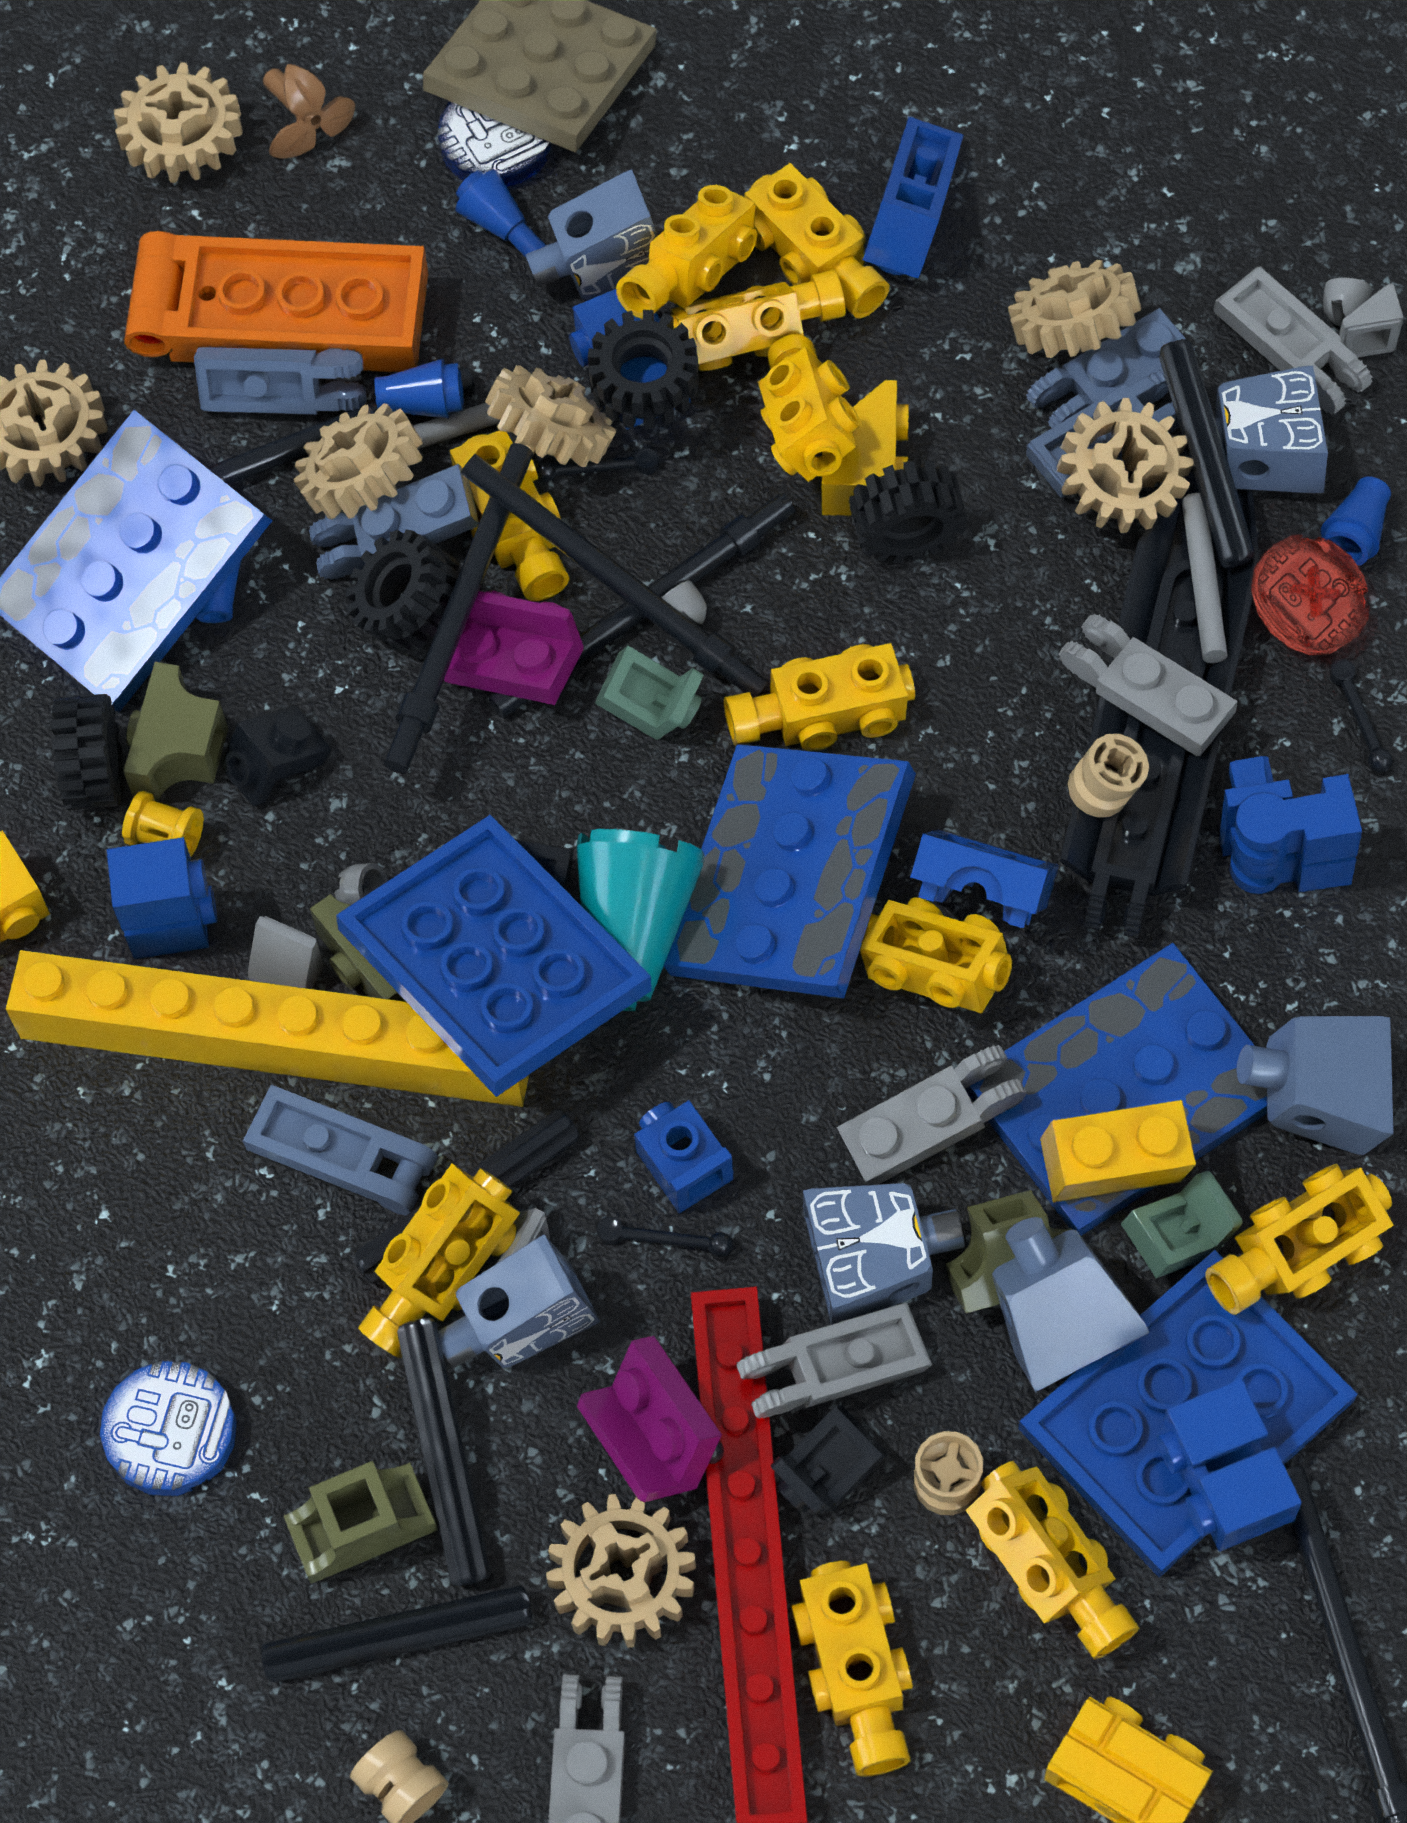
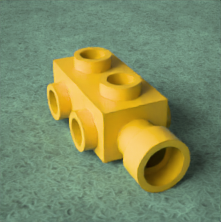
(787, 220)
(692, 252)
(741, 327)
(806, 409)
(538, 569)
(826, 698)
(936, 955)
(1307, 1237)
(440, 1251)
(1044, 1556)
(846, 1642)

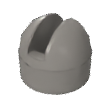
(1343, 297)
(688, 601)
(359, 877)

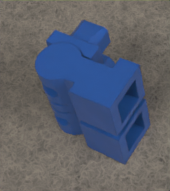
(1287, 837)

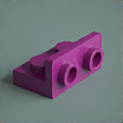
(516, 648)
(652, 1424)

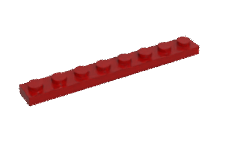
(748, 1566)

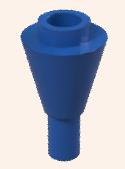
(491, 206)

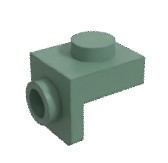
(649, 694)
(1183, 1226)

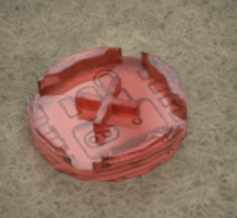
(1310, 594)

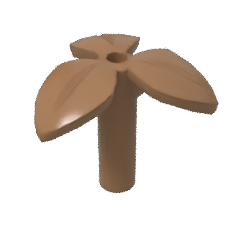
(303, 97)

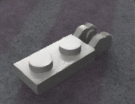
(1291, 335)
(1150, 686)
(928, 1117)
(840, 1360)
(588, 1762)

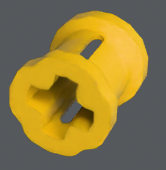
(154, 821)

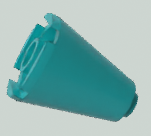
(637, 891)

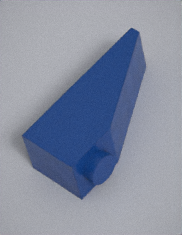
(913, 198)

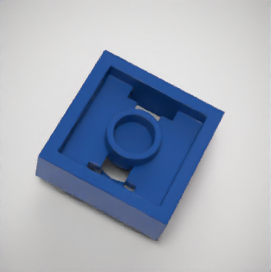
(1008, 877)

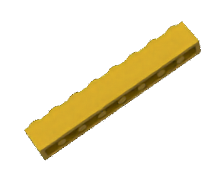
(238, 1026)

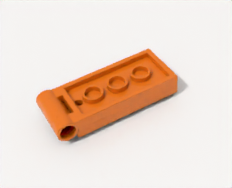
(277, 297)

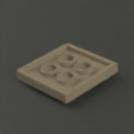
(541, 65)

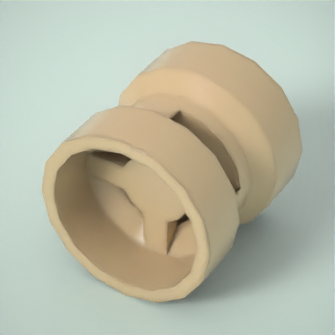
(1108, 775)
(951, 1459)
(399, 1778)

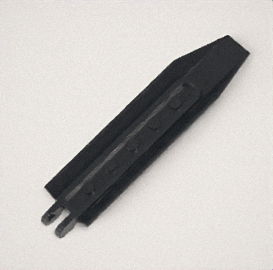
(1156, 832)

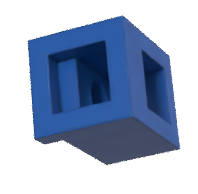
(688, 1173)

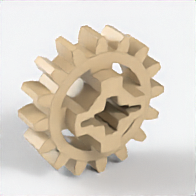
(178, 122)
(1074, 308)
(67, 409)
(550, 415)
(1146, 452)
(358, 461)
(600, 1586)

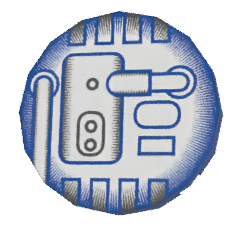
(168, 1428)

